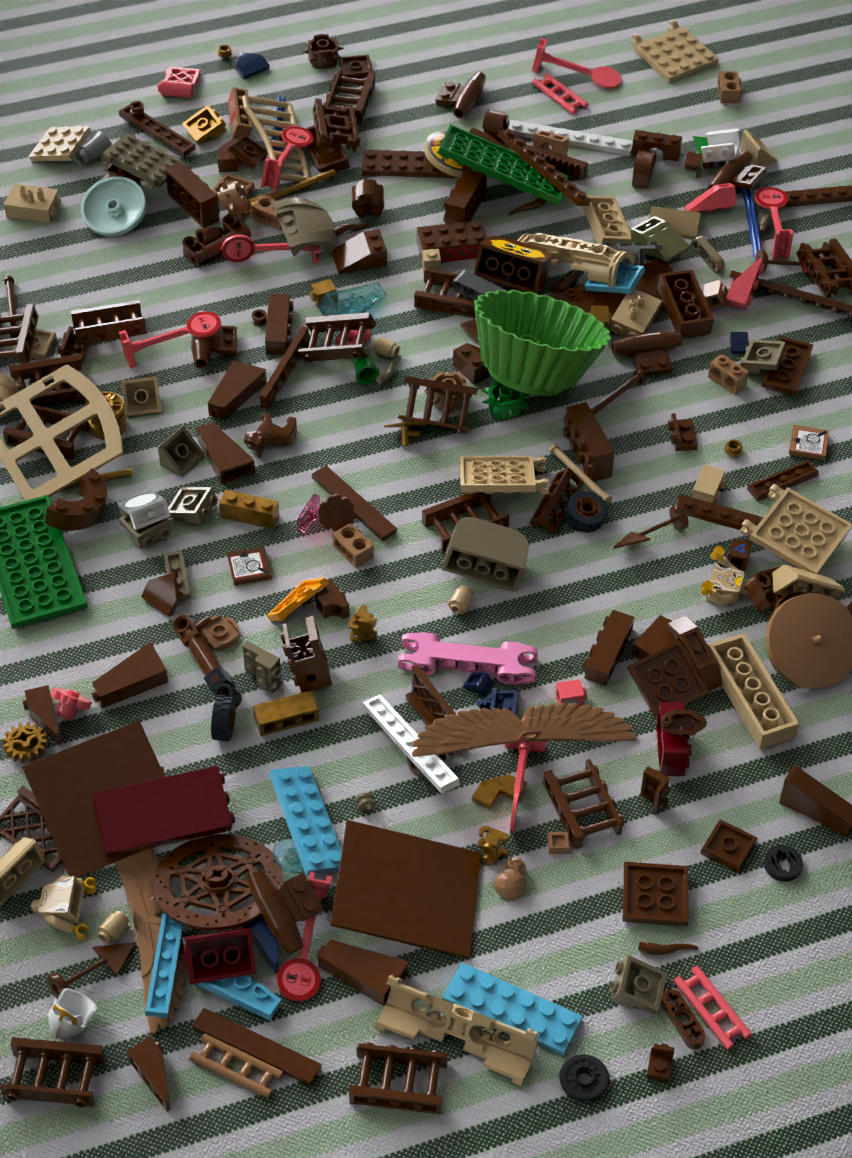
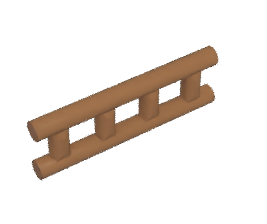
(241, 1078)

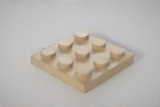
(60, 143)

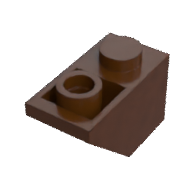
(226, 160)

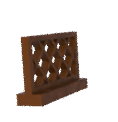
(426, 699)
(28, 799)

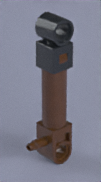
(195, 640)

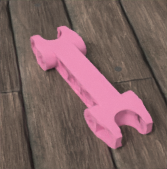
(498, 661)

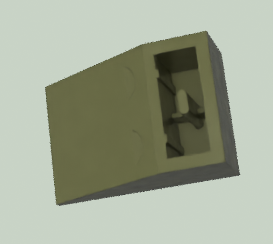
(661, 232)

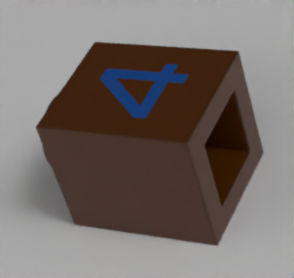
(739, 553)

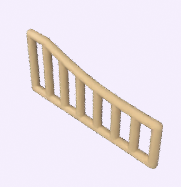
(264, 133)

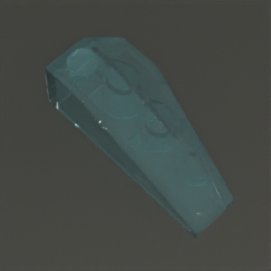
(351, 300)

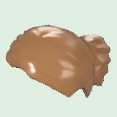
(512, 880)

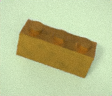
(249, 509)
(285, 713)

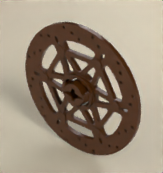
(213, 881)

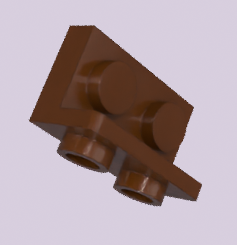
(682, 434)

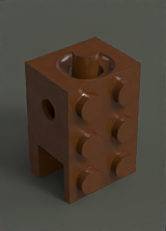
(309, 669)

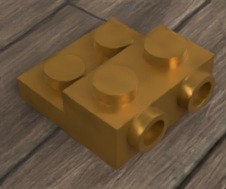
(205, 124)

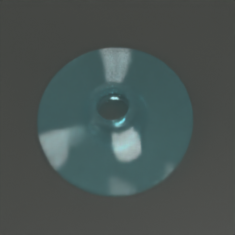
(286, 856)

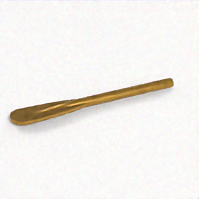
(296, 187)

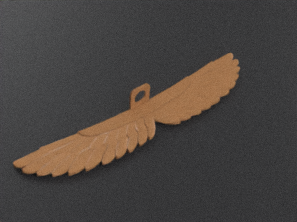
(497, 727)
(137, 878)

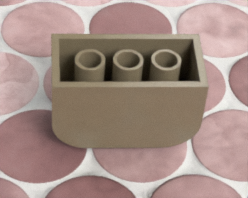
(486, 553)

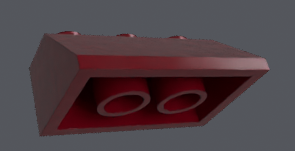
(219, 955)

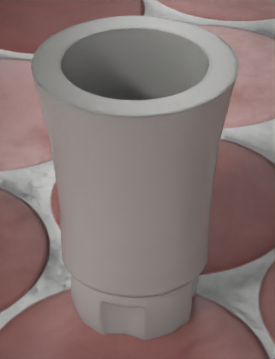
(93, 148)

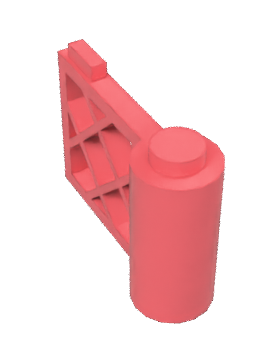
(180, 87)

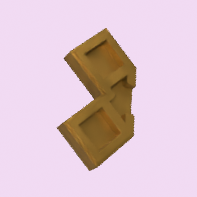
(490, 789)

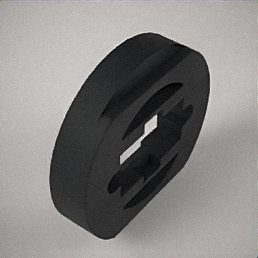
(780, 874)

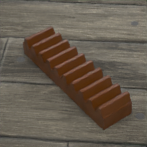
(564, 164)

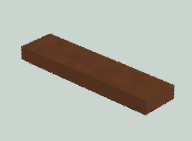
(786, 478)

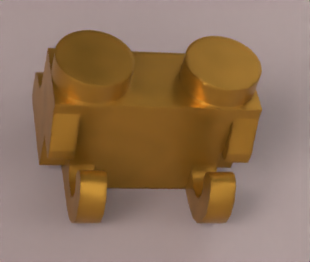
(363, 626)
(491, 844)

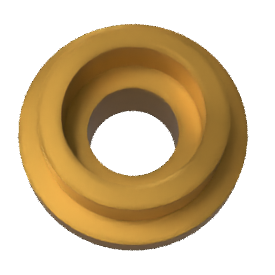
(224, 51)
(733, 447)

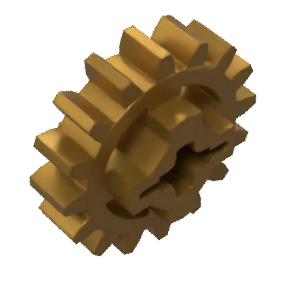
(25, 742)

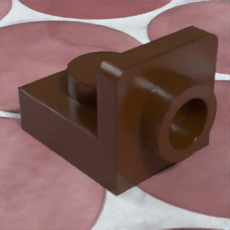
(660, 1062)

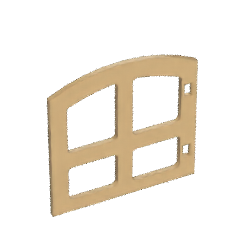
(45, 437)

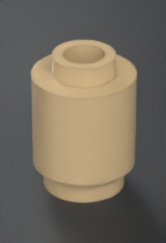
(386, 348)
(461, 599)
(112, 927)

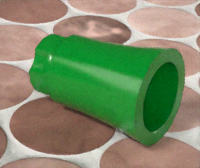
(365, 370)

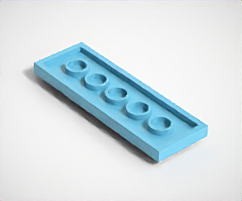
(307, 819)
(513, 1007)

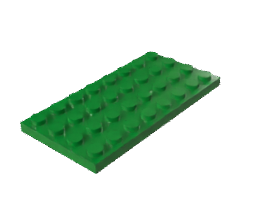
(497, 163)
(35, 566)

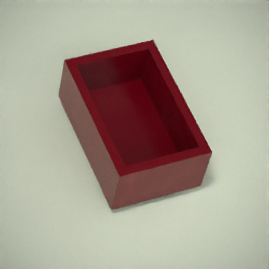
(672, 750)

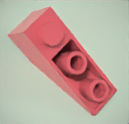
(718, 196)
(742, 288)

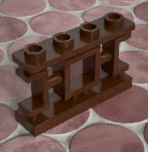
(331, 134)
(817, 260)

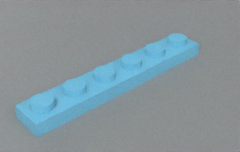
(164, 968)

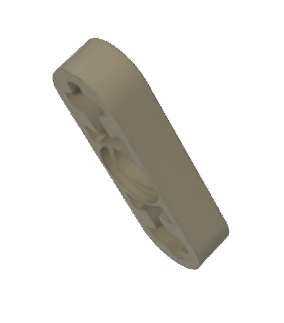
(708, 254)

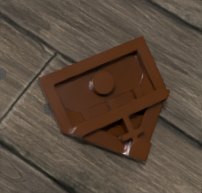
(163, 593)

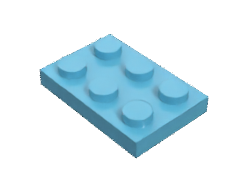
(626, 280)

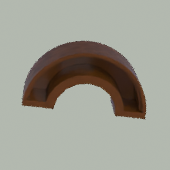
(80, 513)

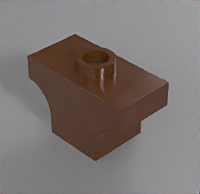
(332, 602)

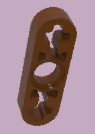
(683, 1009)

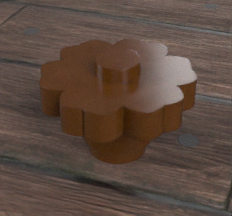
(336, 512)

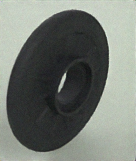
(584, 1090)

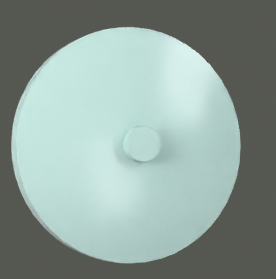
(113, 206)

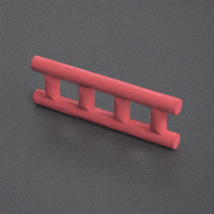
(562, 99)
(711, 1020)

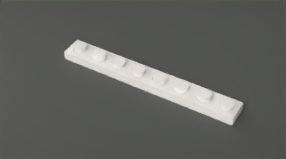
(577, 138)
(404, 736)

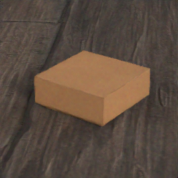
(558, 843)

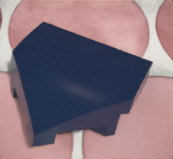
(251, 64)
(501, 699)

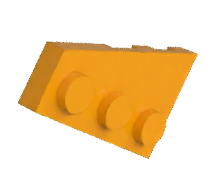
(297, 597)

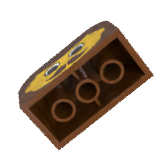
(513, 263)

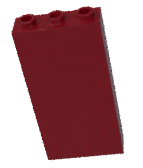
(163, 811)

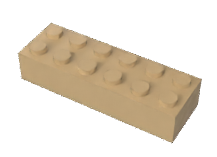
(753, 692)

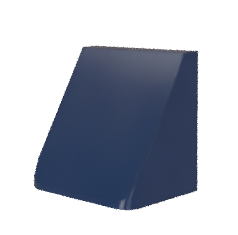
(738, 342)
(479, 683)

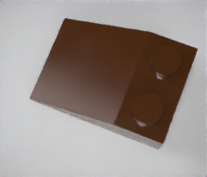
(361, 253)

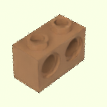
(729, 87)
(264, 212)
(728, 374)
(353, 545)

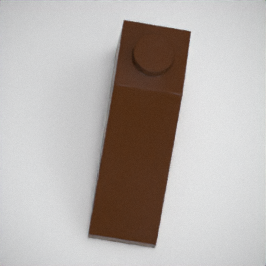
(42, 711)
(149, 1064)

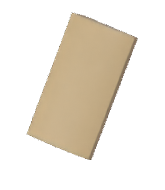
(607, 220)

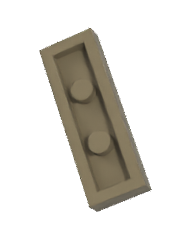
(175, 563)

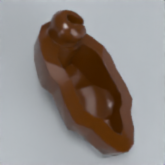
(682, 722)

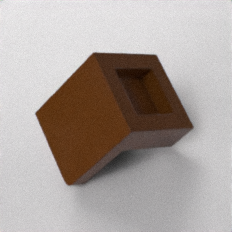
(694, 162)

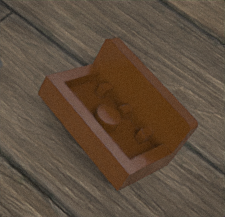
(70, 347)
(655, 788)

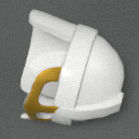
(70, 1014)

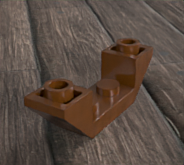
(698, 650)

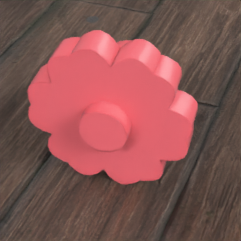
(69, 702)

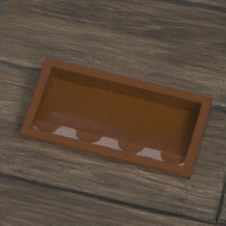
(329, 157)

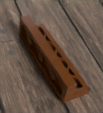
(548, 504)

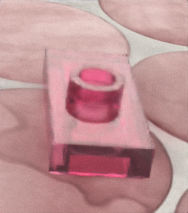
(308, 514)

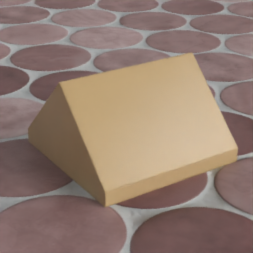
(760, 153)
(141, 396)

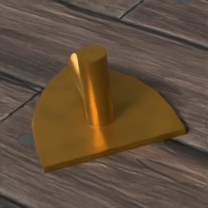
(405, 432)

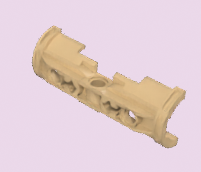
(596, 259)
(406, 1018)

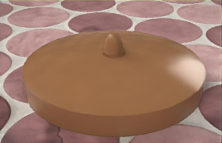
(810, 641)

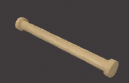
(554, 449)

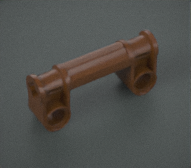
(197, 253)

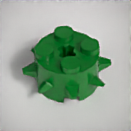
(504, 401)

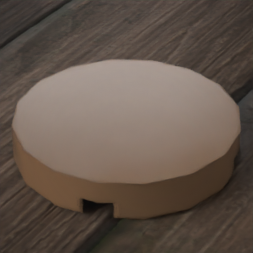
(221, 633)

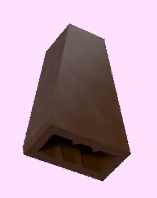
(235, 389)
(224, 454)
(130, 677)
(816, 801)
(362, 968)

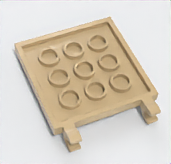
(675, 53)
(501, 474)
(798, 530)

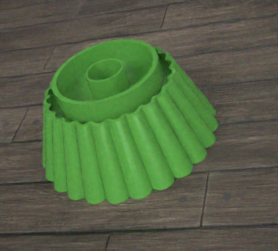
(536, 341)

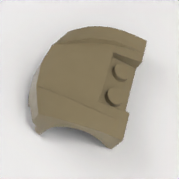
(305, 224)

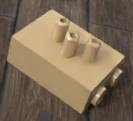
(32, 203)
(635, 314)

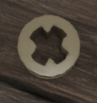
(365, 802)

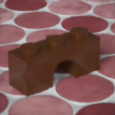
(668, 144)

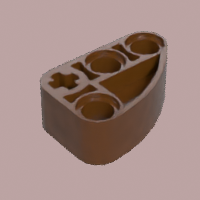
(643, 168)
(761, 590)

